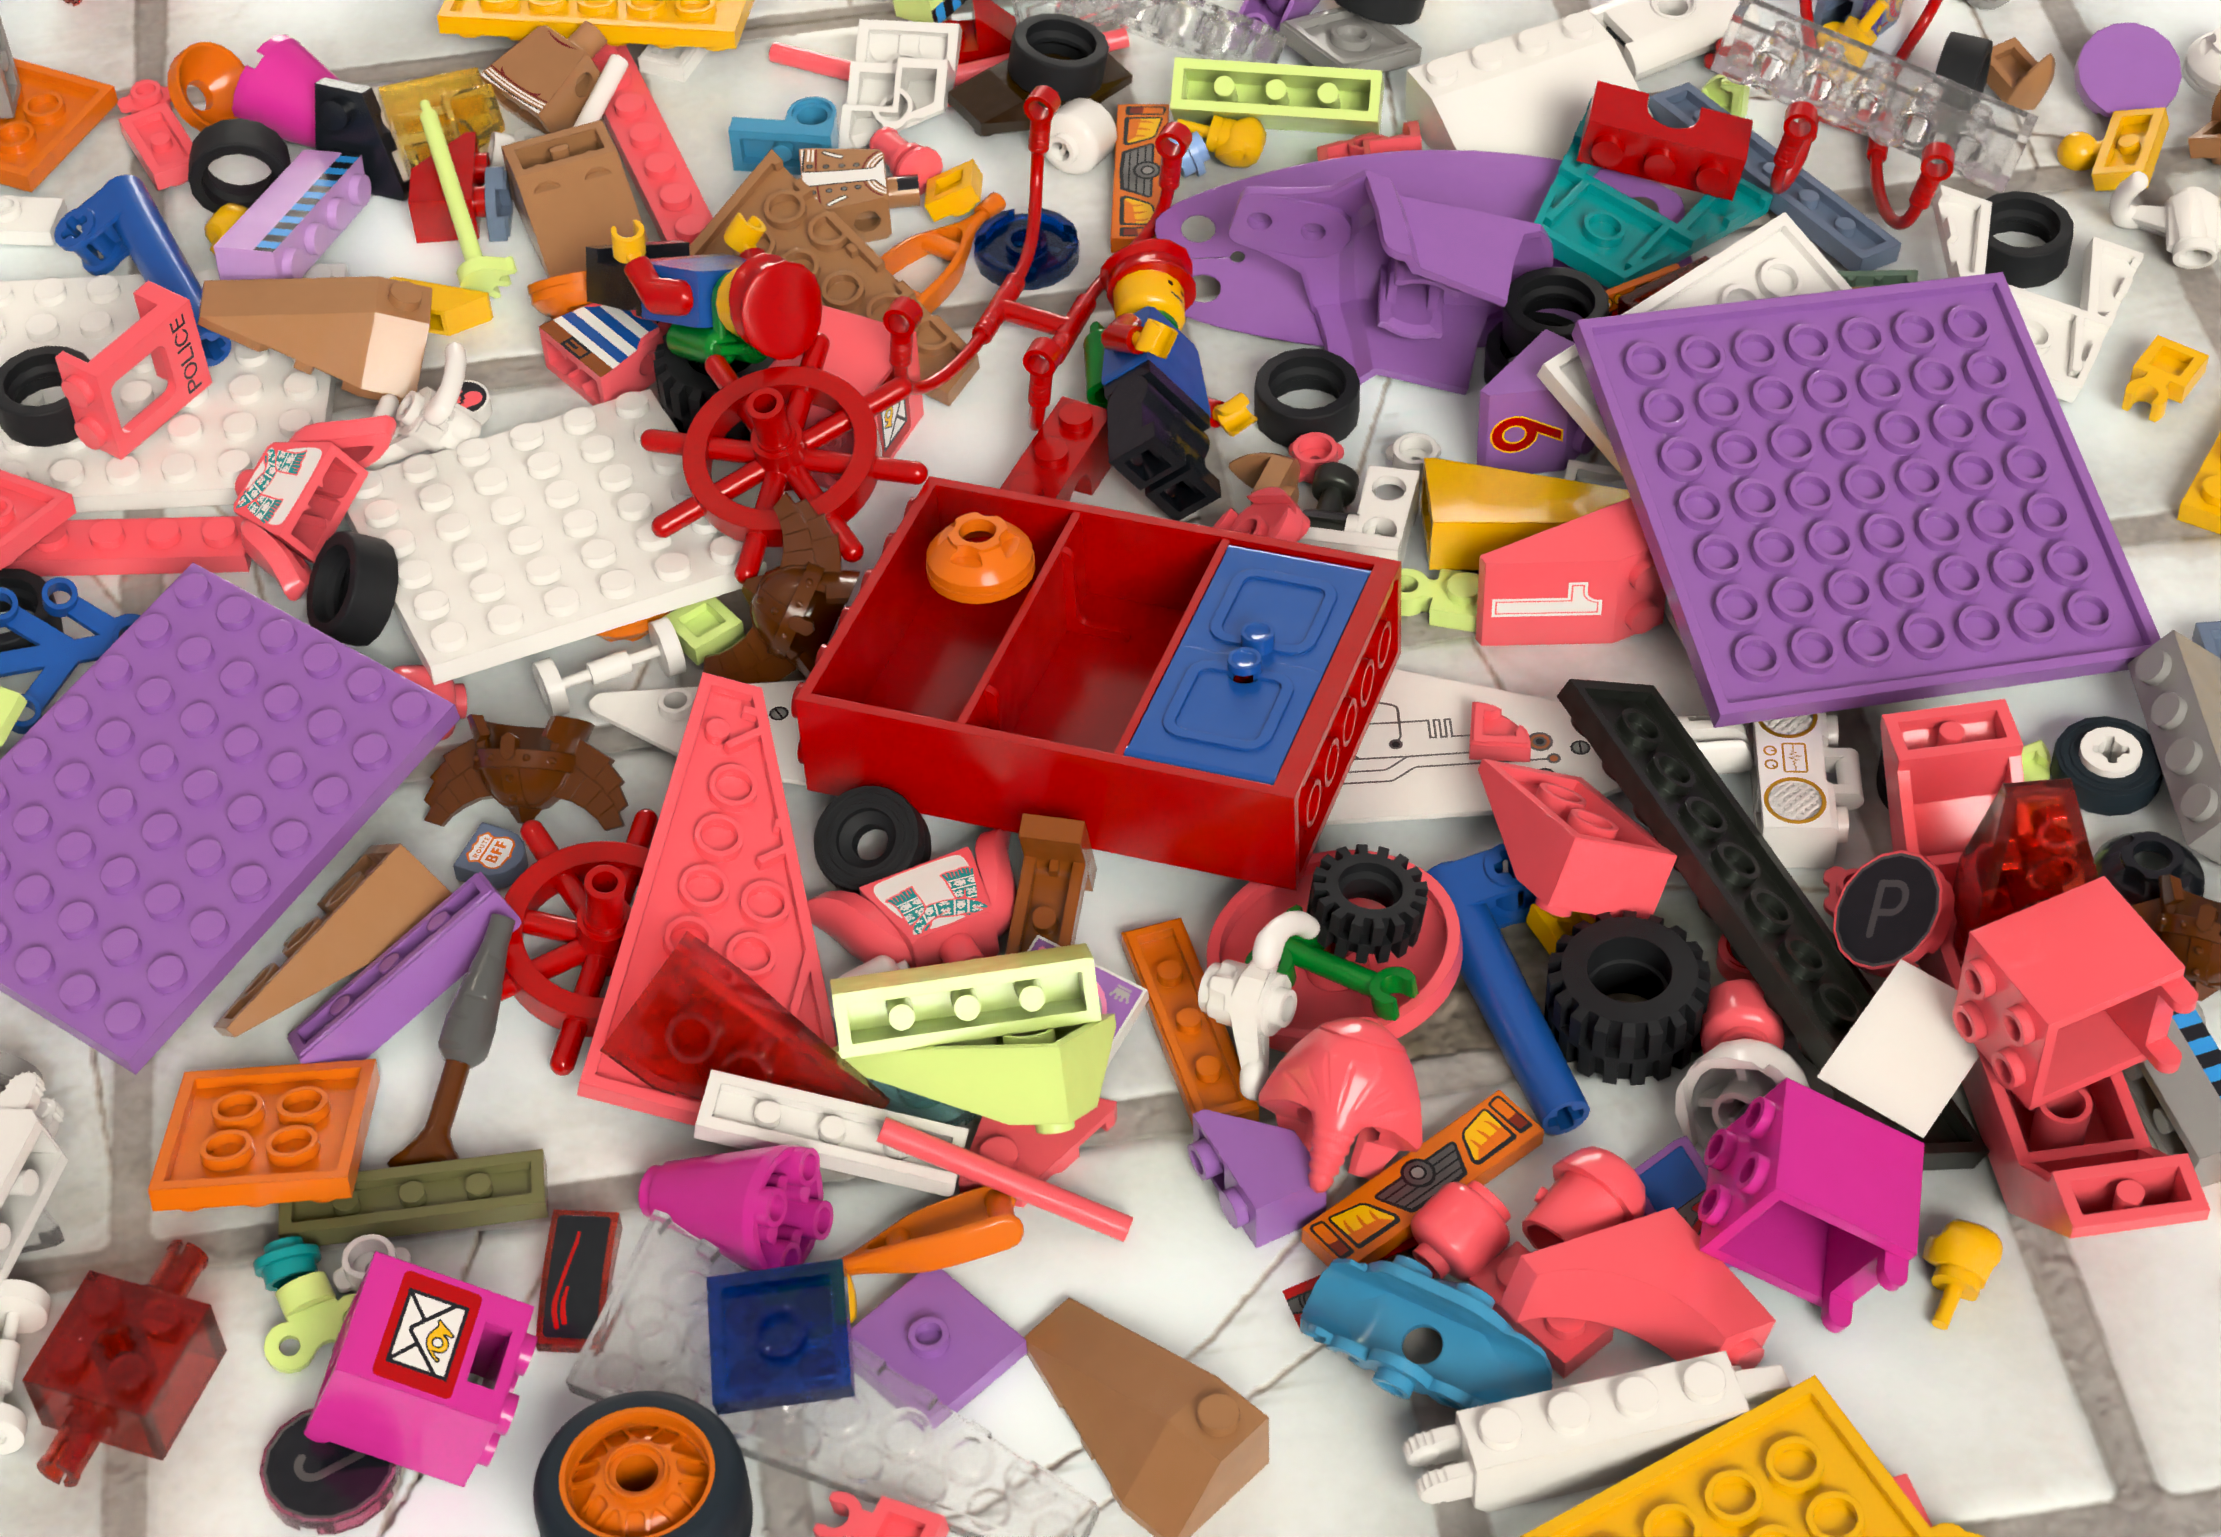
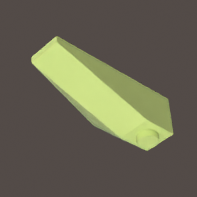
(1013, 1078)

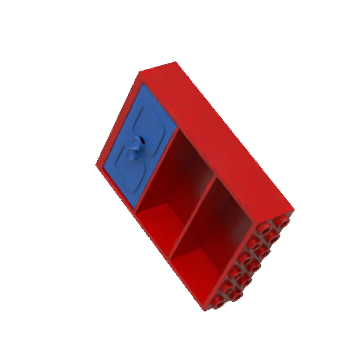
(1146, 680)

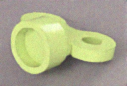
(311, 1318)

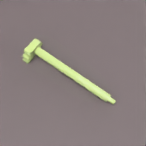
(477, 271)

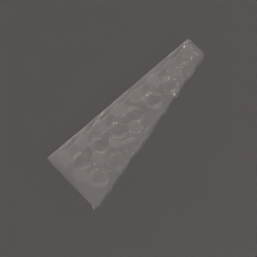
(872, 1445)

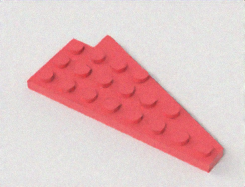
(724, 873)

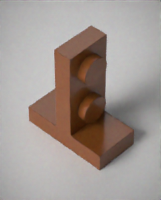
(1052, 881)

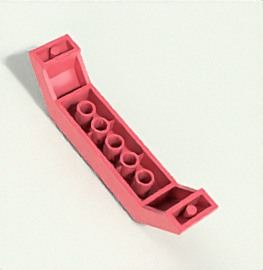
(2084, 1156)

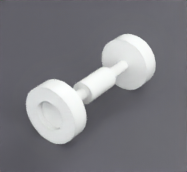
(664, 647)
(22, 1310)

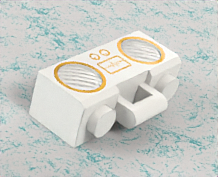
(1791, 797)

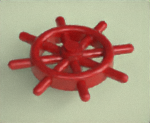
(781, 453)
(592, 939)

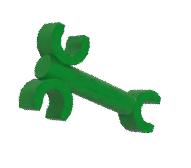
(1378, 986)

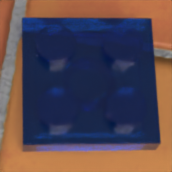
(780, 1337)

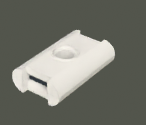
(1663, 32)

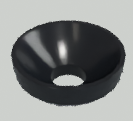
(2141, 884)

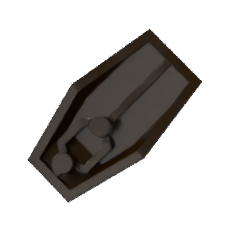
(995, 102)

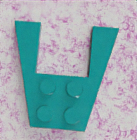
(1622, 239)

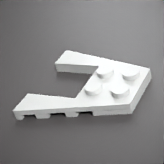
(2062, 334)

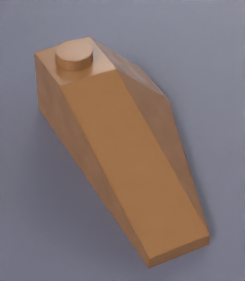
(350, 327)
(363, 917)
(1154, 1423)

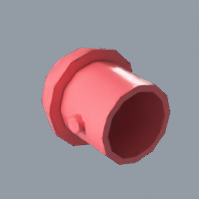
(1588, 1195)

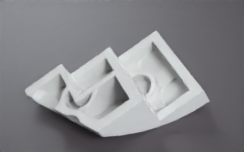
(898, 77)

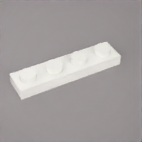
(844, 1133)

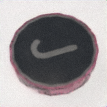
(323, 1482)

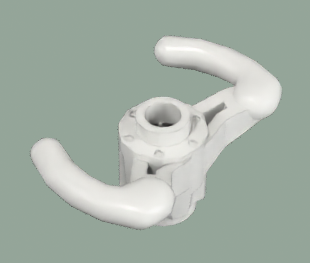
(2187, 220)
(430, 417)
(1256, 997)

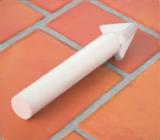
(603, 90)

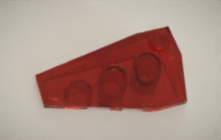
(2022, 853)
(713, 1016)

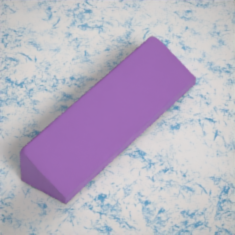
(402, 978)

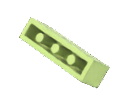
(1279, 95)
(965, 1000)

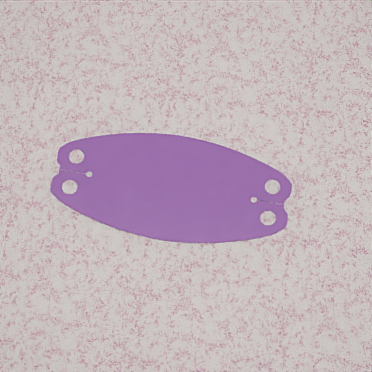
(1270, 297)

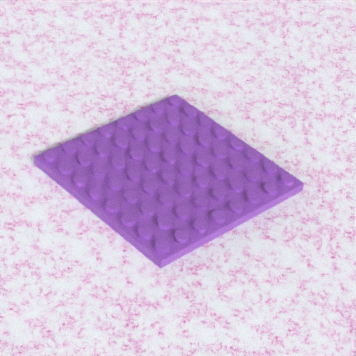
(1862, 497)

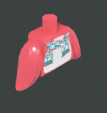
(303, 493)
(928, 912)

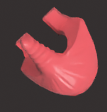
(1344, 1083)

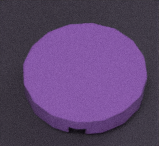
(2127, 69)

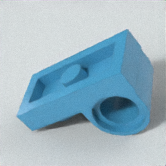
(807, 124)

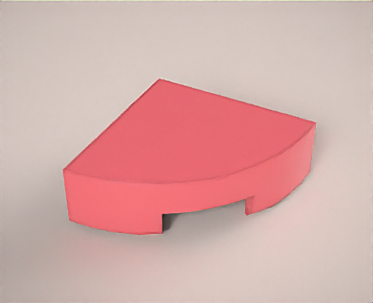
(1496, 736)

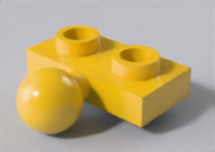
(2128, 146)

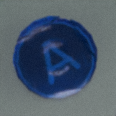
(1002, 239)

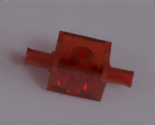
(125, 1364)

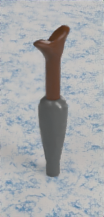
(463, 1043)

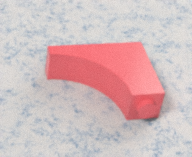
(1646, 1283)

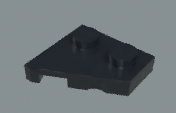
(352, 123)

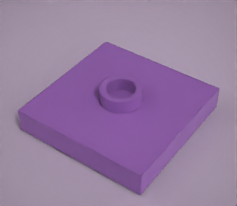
(941, 1338)

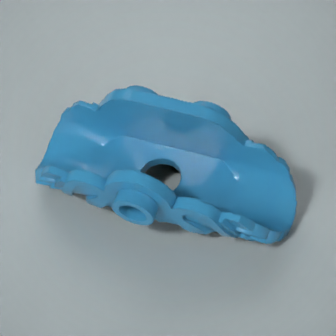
(1377, 1304)

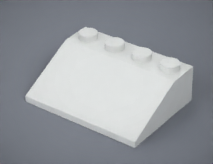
(1517, 90)

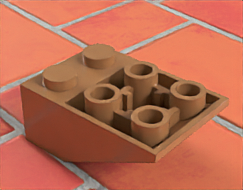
(570, 194)

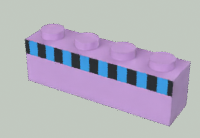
(295, 218)

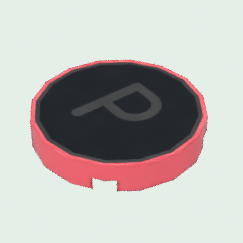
(1893, 912)

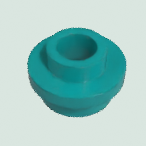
(286, 1261)

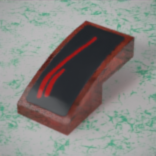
(576, 1277)

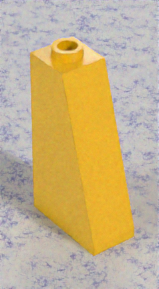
(1484, 508)

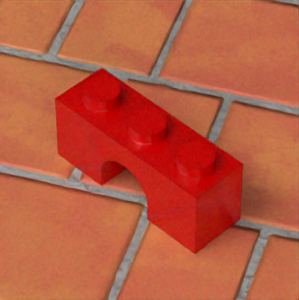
(1628, 140)
(1065, 453)

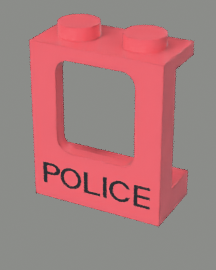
(172, 338)

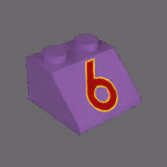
(1522, 420)

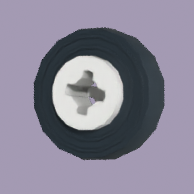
(2109, 765)

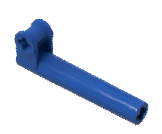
(126, 222)
(1485, 904)

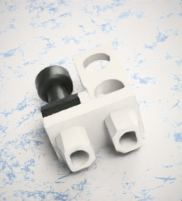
(1380, 525)

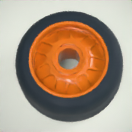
(643, 1471)

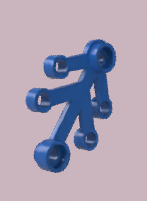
(55, 651)

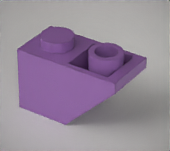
(1257, 1173)

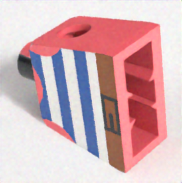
(602, 351)

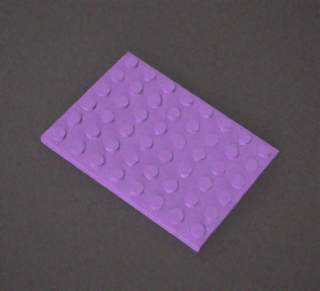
(188, 806)

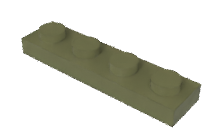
(426, 1199)

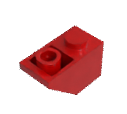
(426, 198)

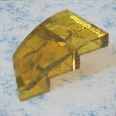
(460, 103)

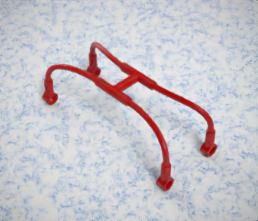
(1798, 138)
(1003, 304)

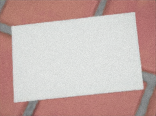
(1904, 1051)

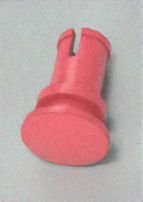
(906, 157)

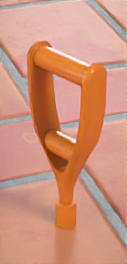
(949, 243)
(942, 1235)

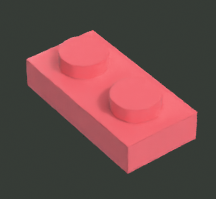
(159, 145)
(1564, 1340)

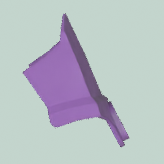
(1393, 276)

